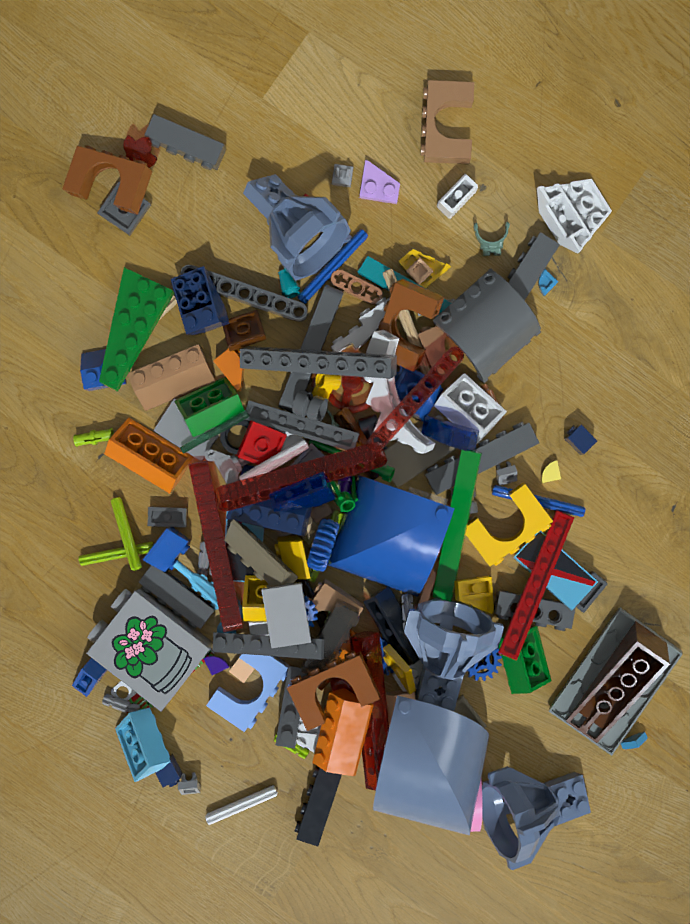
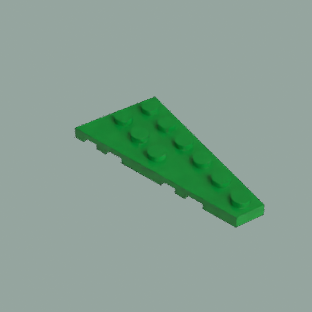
(134, 319)

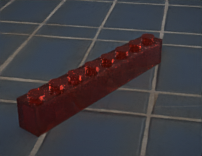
(378, 727)

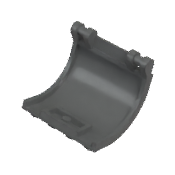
(489, 323)

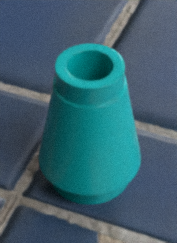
(288, 285)

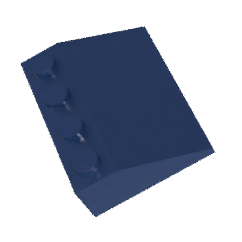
(262, 515)

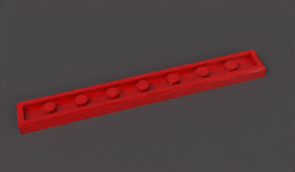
(536, 585)

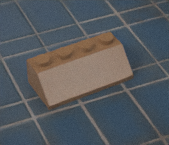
(171, 377)

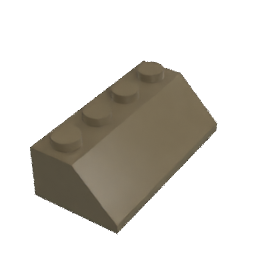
(258, 556)

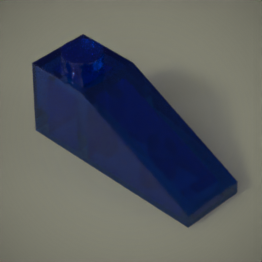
(450, 433)
(303, 494)

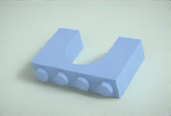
(243, 712)

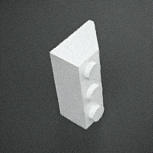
(470, 406)

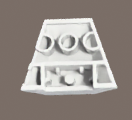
(572, 212)

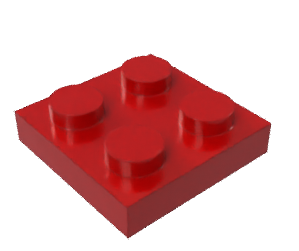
(260, 443)

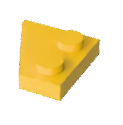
(476, 592)

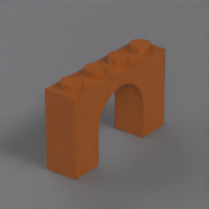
(89, 163)
(414, 298)
(350, 668)

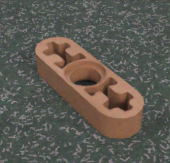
(341, 286)

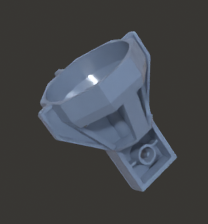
(294, 222)
(448, 653)
(534, 808)

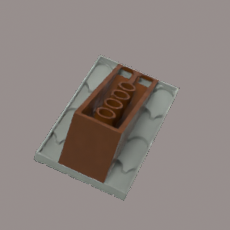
(615, 681)

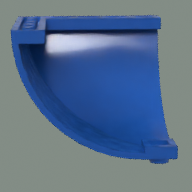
(390, 536)

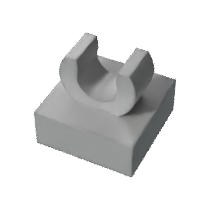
(342, 175)
(507, 474)
(189, 787)

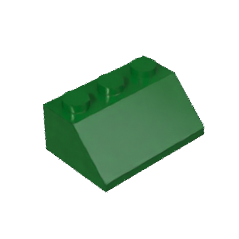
(209, 406)
(531, 667)

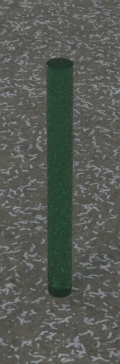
(215, 431)

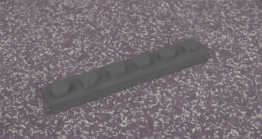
(301, 426)
(261, 645)

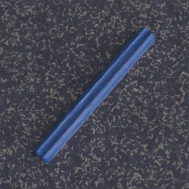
(332, 266)
(545, 502)

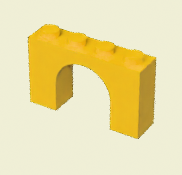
(495, 548)

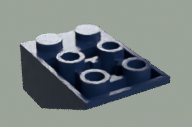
(199, 302)

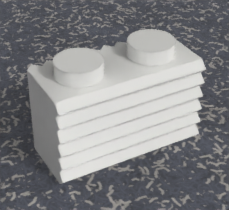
(457, 196)

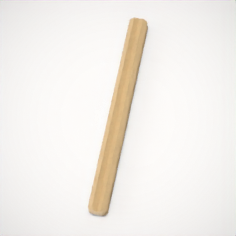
(407, 323)

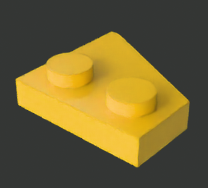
(438, 267)
(400, 668)

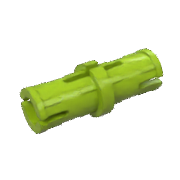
(93, 437)

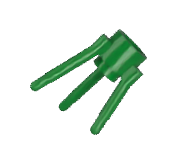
(345, 500)

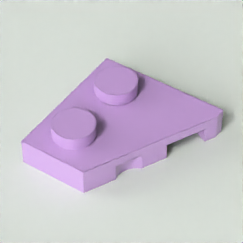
(378, 185)

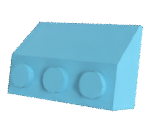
(142, 744)

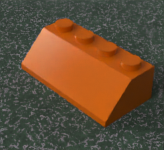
(148, 455)
(342, 734)

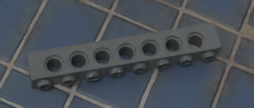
(319, 362)

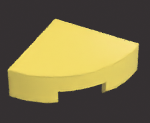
(551, 472)

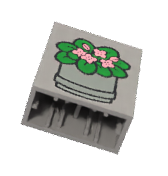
(148, 647)

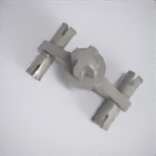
(227, 465)

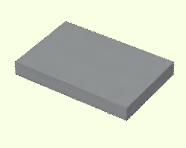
(175, 430)
(286, 615)

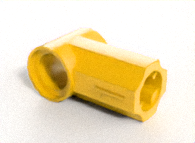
(325, 384)

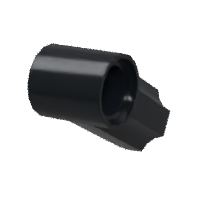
(368, 425)

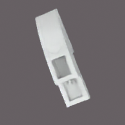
(360, 335)

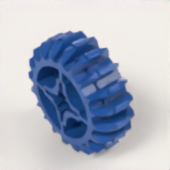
(323, 545)

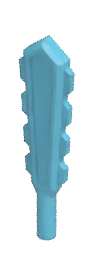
(201, 584)

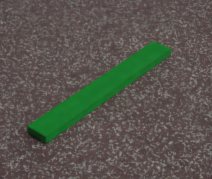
(456, 531)

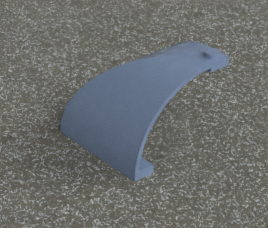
(431, 766)

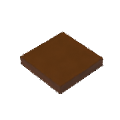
(244, 330)

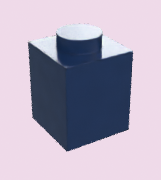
(580, 439)
(170, 773)

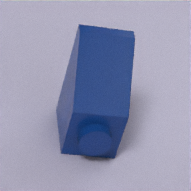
(89, 677)

